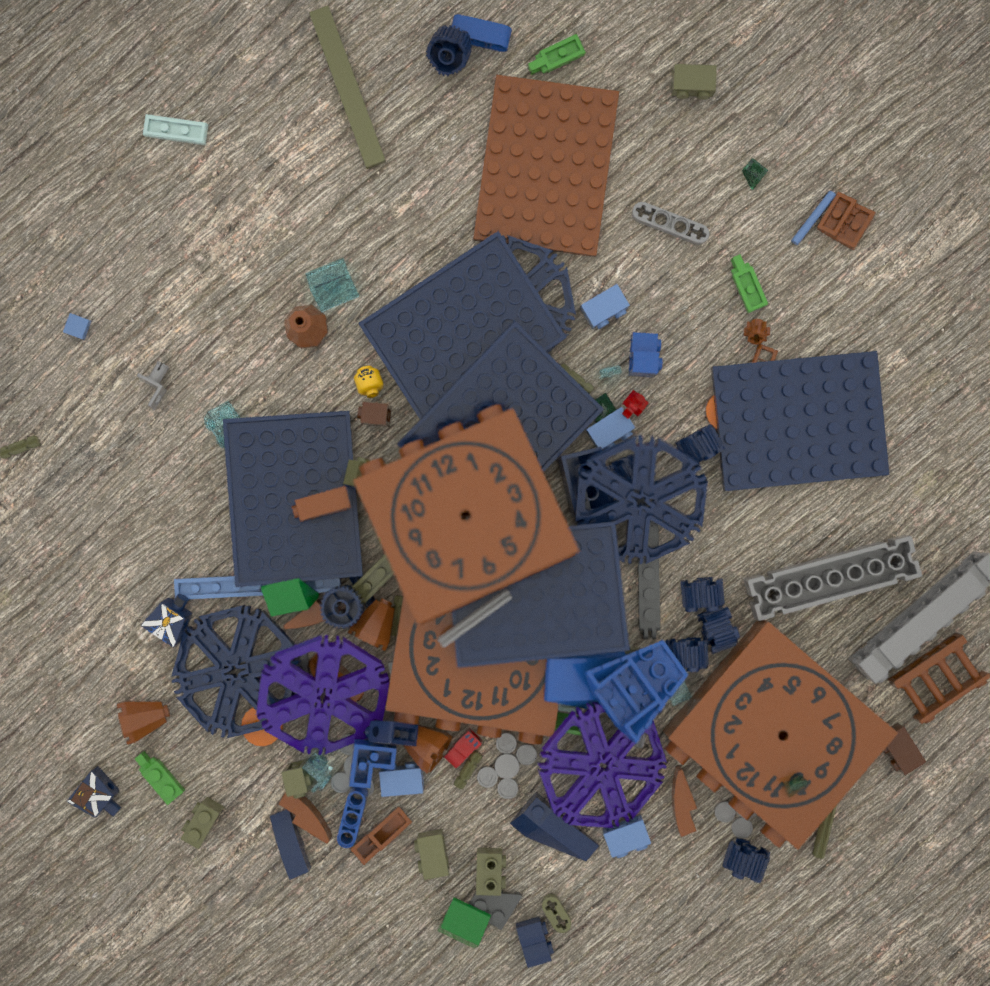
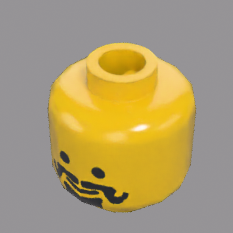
(368, 381)

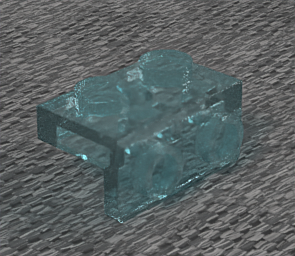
(215, 417)
(319, 769)

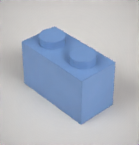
(604, 307)
(610, 429)
(401, 780)
(627, 837)

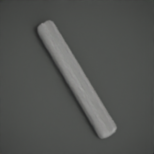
(474, 618)

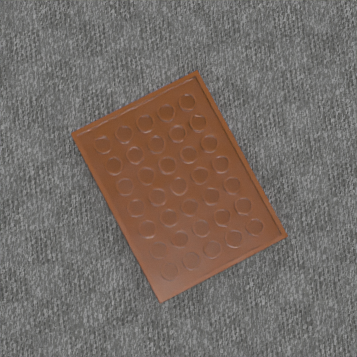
(546, 164)

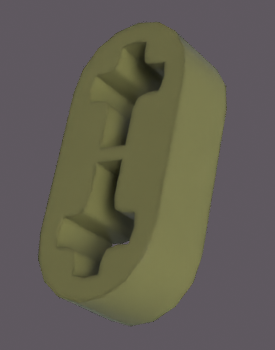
(552, 915)

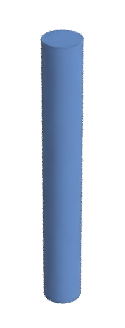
(813, 217)

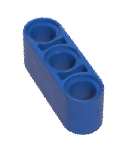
(484, 32)
(349, 824)

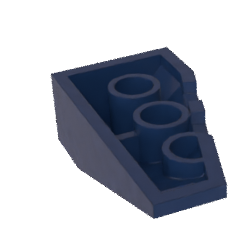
(543, 826)

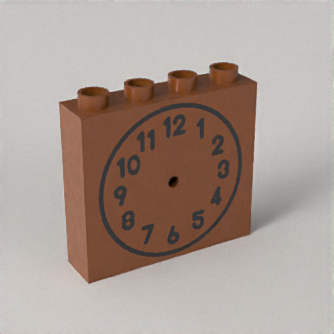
(464, 514)
(489, 696)
(773, 719)

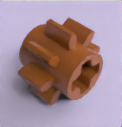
(756, 331)

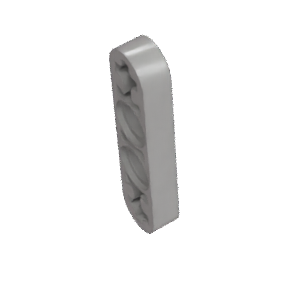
(671, 219)

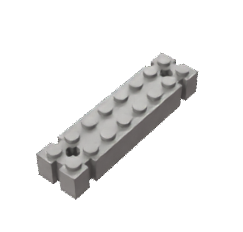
(832, 577)
(923, 618)

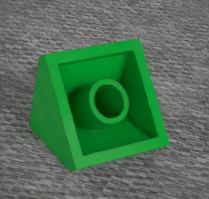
(288, 596)
(464, 923)

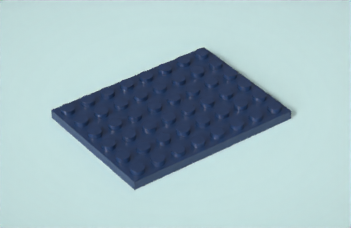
(453, 318)
(519, 377)
(800, 420)
(269, 468)
(555, 612)

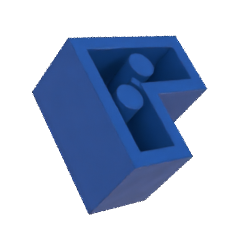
(644, 355)
(365, 757)

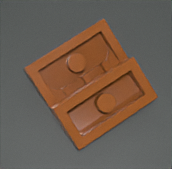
(846, 220)

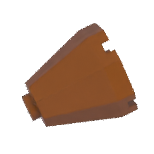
(306, 326)
(375, 624)
(141, 718)
(429, 747)

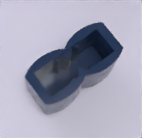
(533, 941)

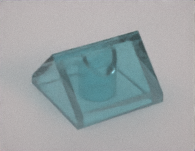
(332, 284)

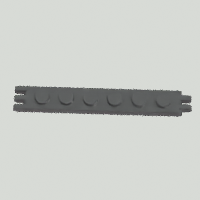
(649, 586)

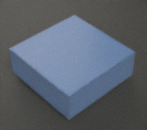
(77, 326)

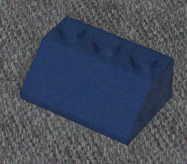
(569, 468)

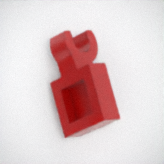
(635, 404)

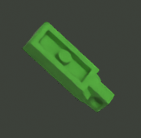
(557, 55)
(747, 284)
(159, 777)

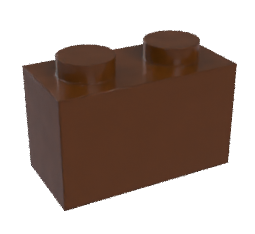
(375, 414)
(903, 752)

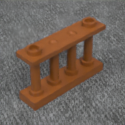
(920, 667)

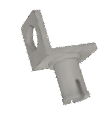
(154, 380)

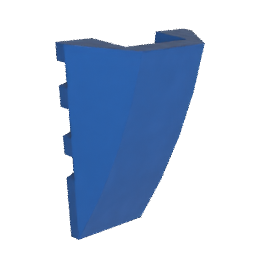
(567, 681)
(636, 687)

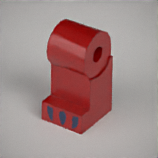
(463, 748)

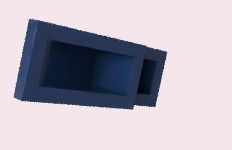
(290, 844)

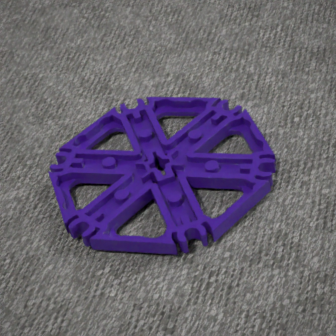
(307, 693)
(595, 777)

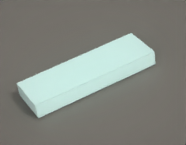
(175, 129)

